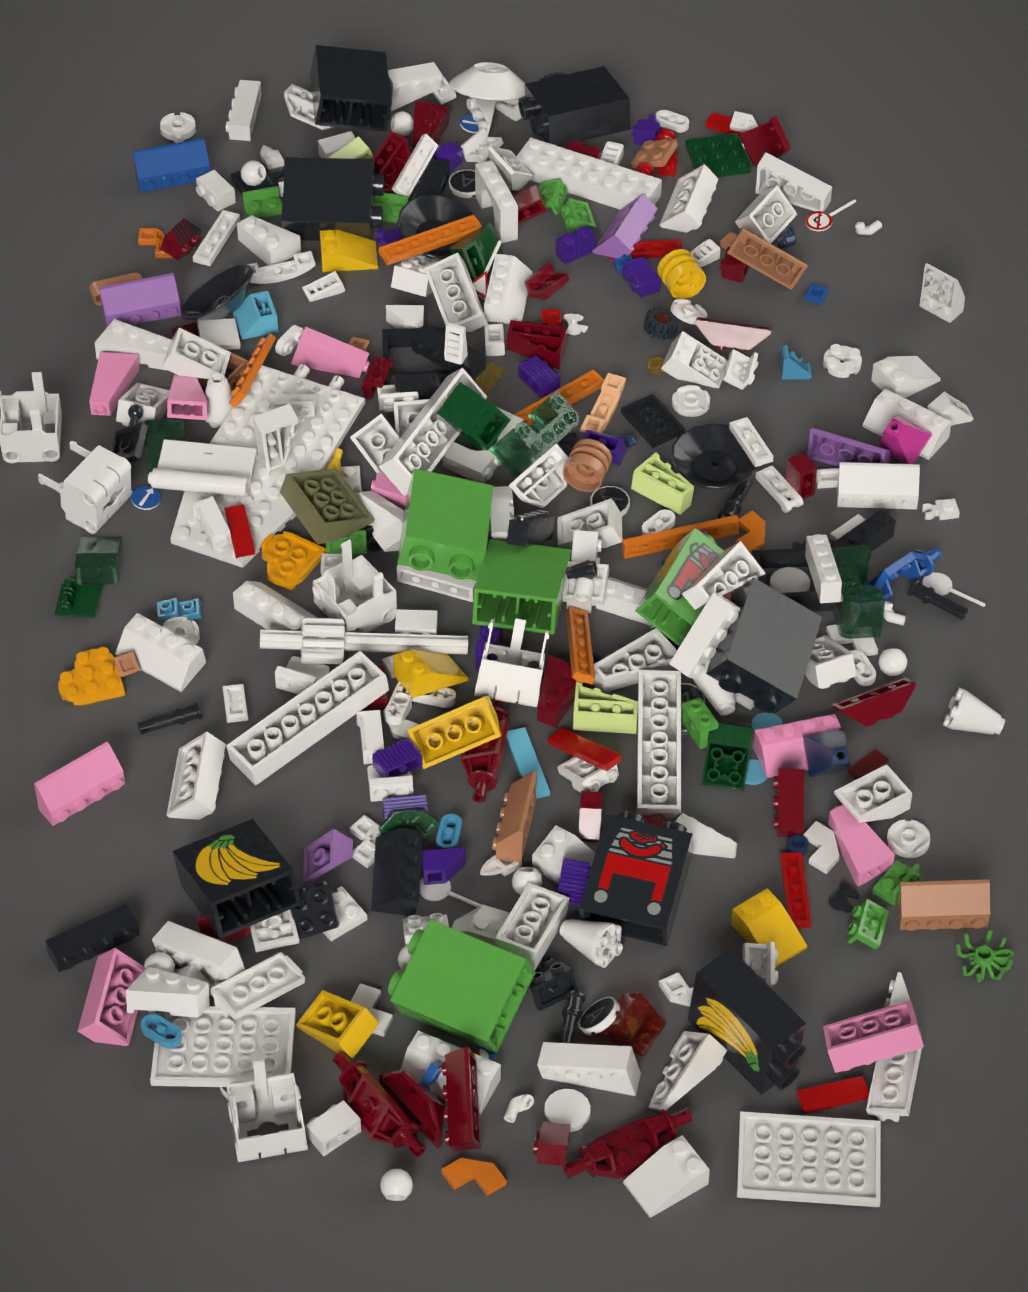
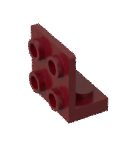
(765, 139)

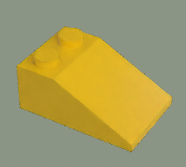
(346, 252)
(426, 671)
(766, 920)
(338, 1023)

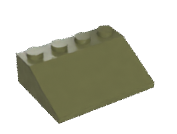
(325, 504)

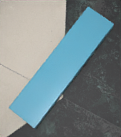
(526, 759)

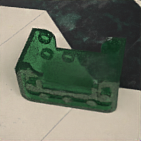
(528, 443)
(860, 608)

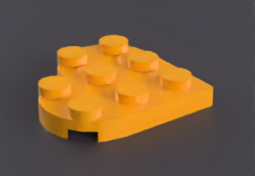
(290, 558)
(92, 679)

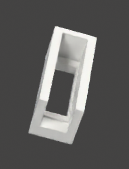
(212, 522)
(371, 733)

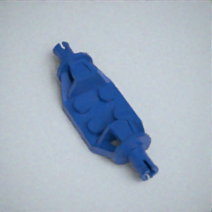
(910, 566)

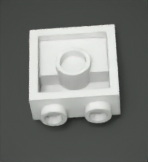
(585, 775)

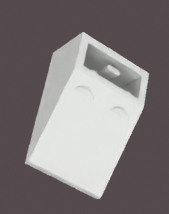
(411, 276)
(941, 294)
(694, 362)

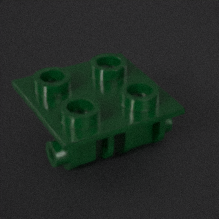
(77, 599)

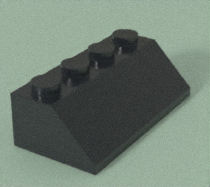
(397, 872)

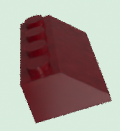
(462, 1100)

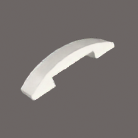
(283, 271)

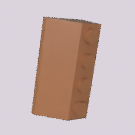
(767, 258)
(516, 819)
(943, 904)

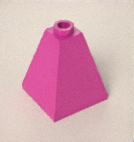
(904, 440)

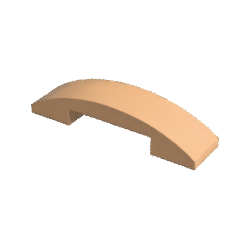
(605, 405)

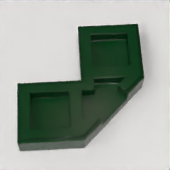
(415, 819)

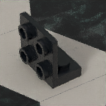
(551, 982)

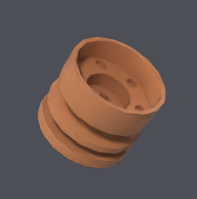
(587, 465)

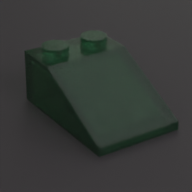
(156, 433)
(98, 560)

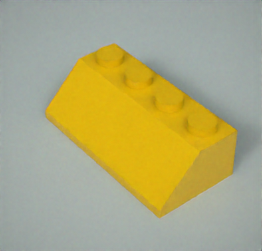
(456, 731)

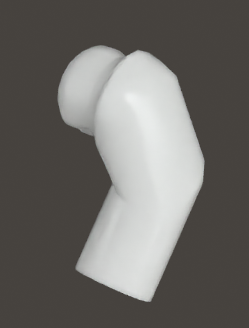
(861, 229)
(892, 617)
(518, 1105)

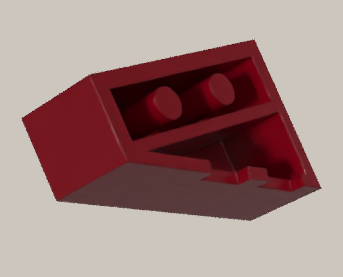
(429, 120)
(538, 339)
(556, 692)
(789, 802)

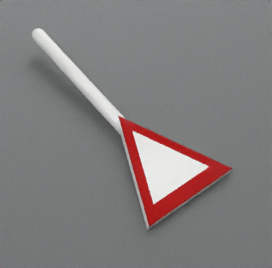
(481, 283)

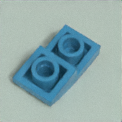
(173, 608)

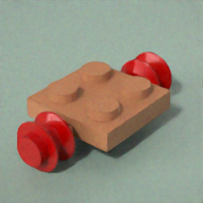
(655, 152)

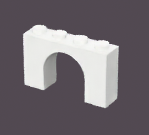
(492, 191)
(476, 464)

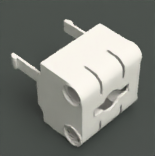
(29, 411)
(94, 487)
(354, 584)
(510, 676)
(262, 1102)

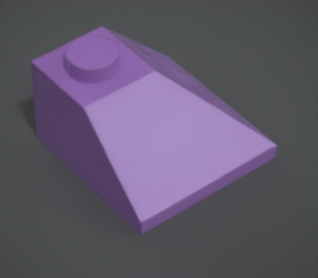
(326, 854)

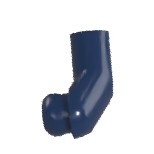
(788, 239)
(628, 439)

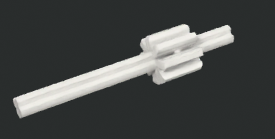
(326, 640)

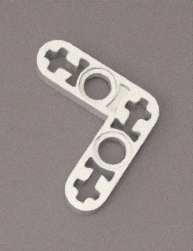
(441, 698)

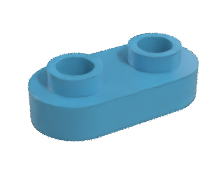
(449, 835)
(163, 1031)

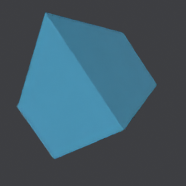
(792, 366)

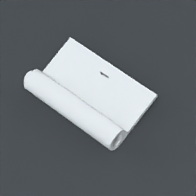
(204, 468)

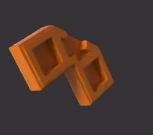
(154, 237)
(755, 529)
(465, 1170)

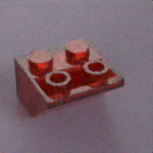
(635, 1023)

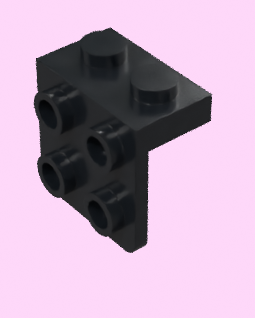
(317, 910)

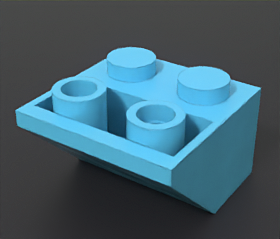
(256, 316)

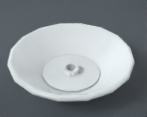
(489, 82)

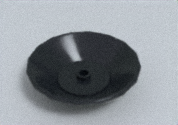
(429, 213)
(218, 295)
(711, 457)

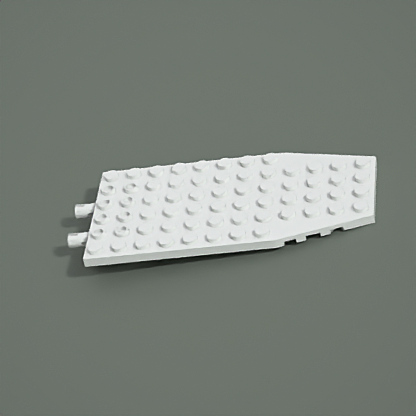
(310, 450)

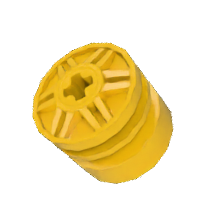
(681, 274)

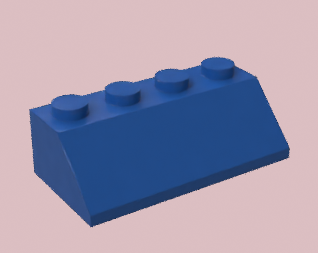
(170, 164)

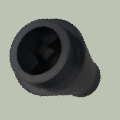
(585, 569)

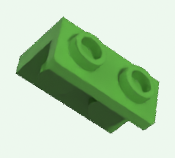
(554, 194)
(262, 202)
(391, 205)
(577, 215)
(358, 544)
(698, 721)
(889, 884)
(867, 924)

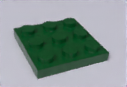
(720, 153)

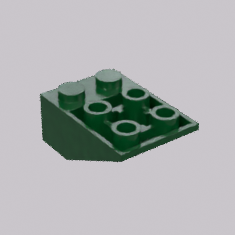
(477, 250)
(473, 417)
(723, 757)

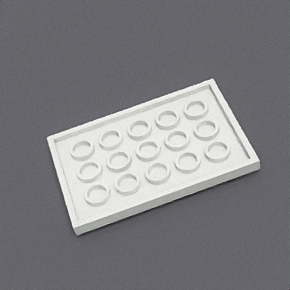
(223, 1049)
(809, 1159)

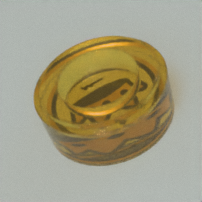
(654, 365)

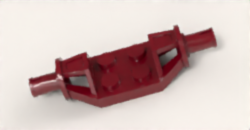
(484, 760)
(376, 1107)
(627, 1146)

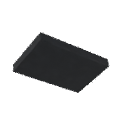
(652, 420)

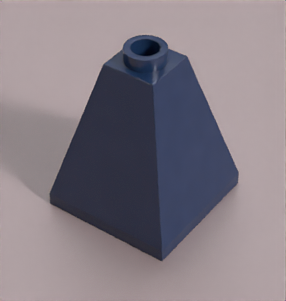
(826, 752)

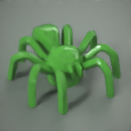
(985, 957)

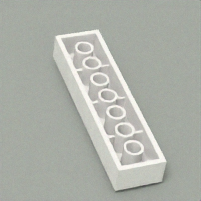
(587, 175)
(426, 437)
(307, 718)
(659, 744)

